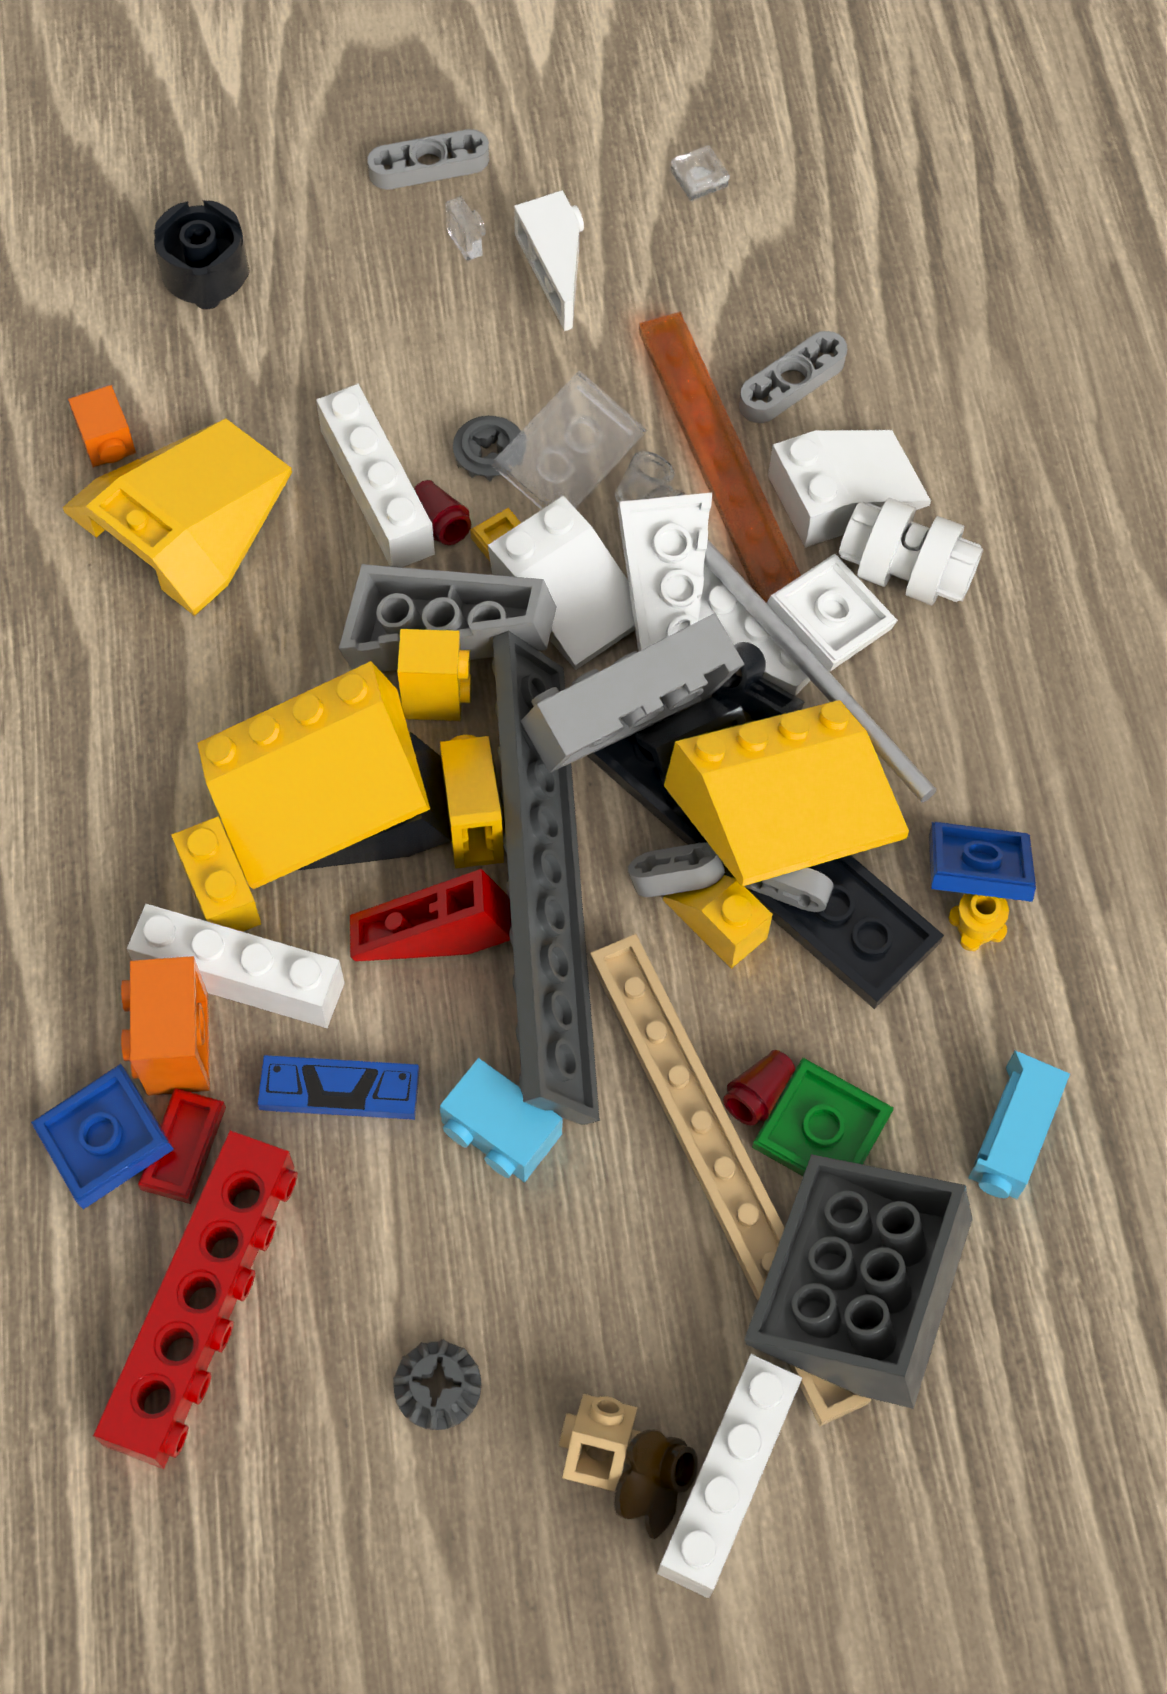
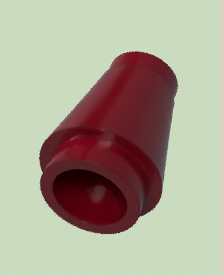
(448, 516)
(757, 1089)

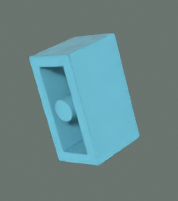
(493, 1118)

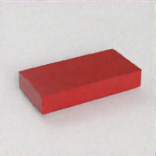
(191, 1128)

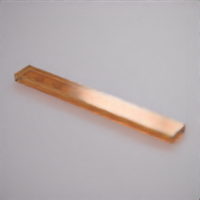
(719, 454)

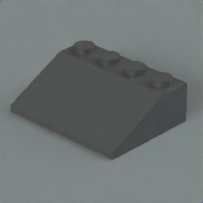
(863, 1277)

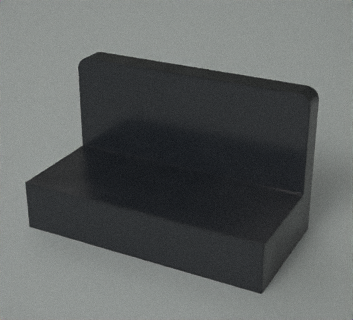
(705, 717)

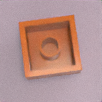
(167, 1025)

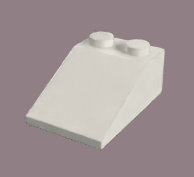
(831, 471)
(579, 574)

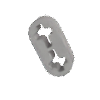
(675, 870)
(801, 888)

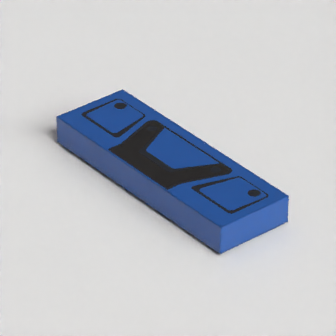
(339, 1087)

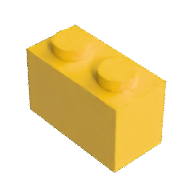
(433, 674)
(216, 876)

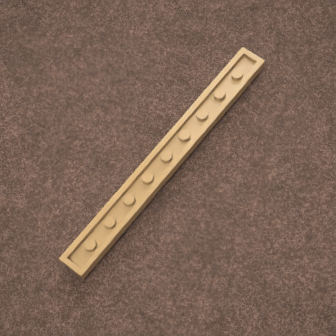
(704, 1133)

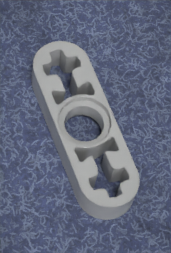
(439, 145)
(785, 393)

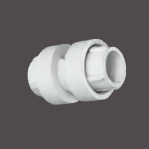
(890, 544)

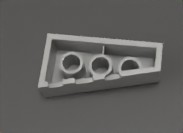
(442, 600)
(631, 693)

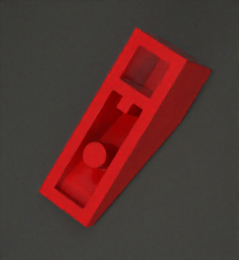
(434, 922)

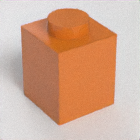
(102, 426)

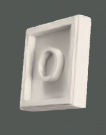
(832, 612)

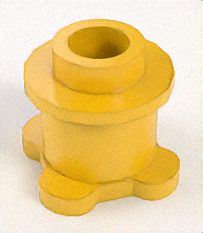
(978, 927)

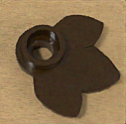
(656, 1476)

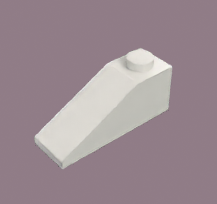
(550, 240)

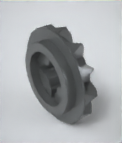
(482, 433)
(454, 1403)

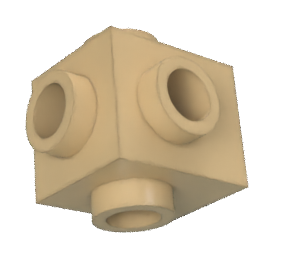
(598, 1441)

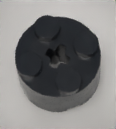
(201, 252)

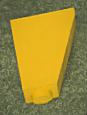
(472, 801)

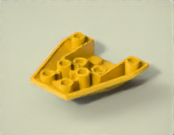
(188, 508)

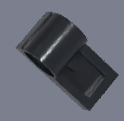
(755, 693)

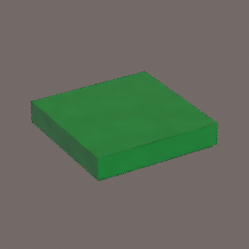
(821, 1118)

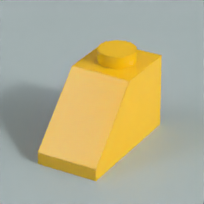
(724, 918)

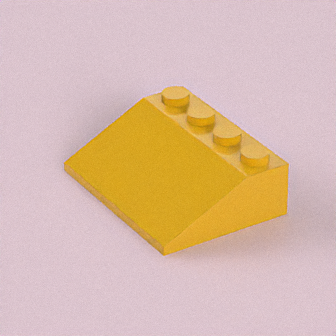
(314, 774)
(786, 792)

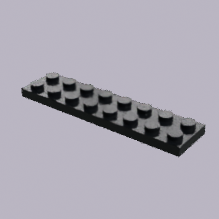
(863, 933)

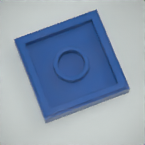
(981, 861)
(102, 1136)

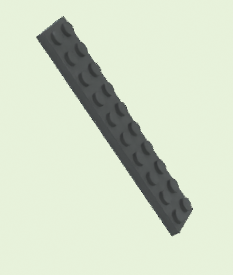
(543, 897)

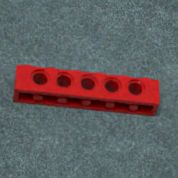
(239, 1167)

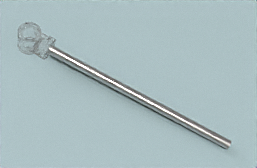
(650, 478)

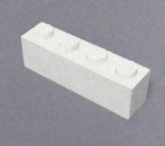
(375, 477)
(243, 965)
(729, 1476)

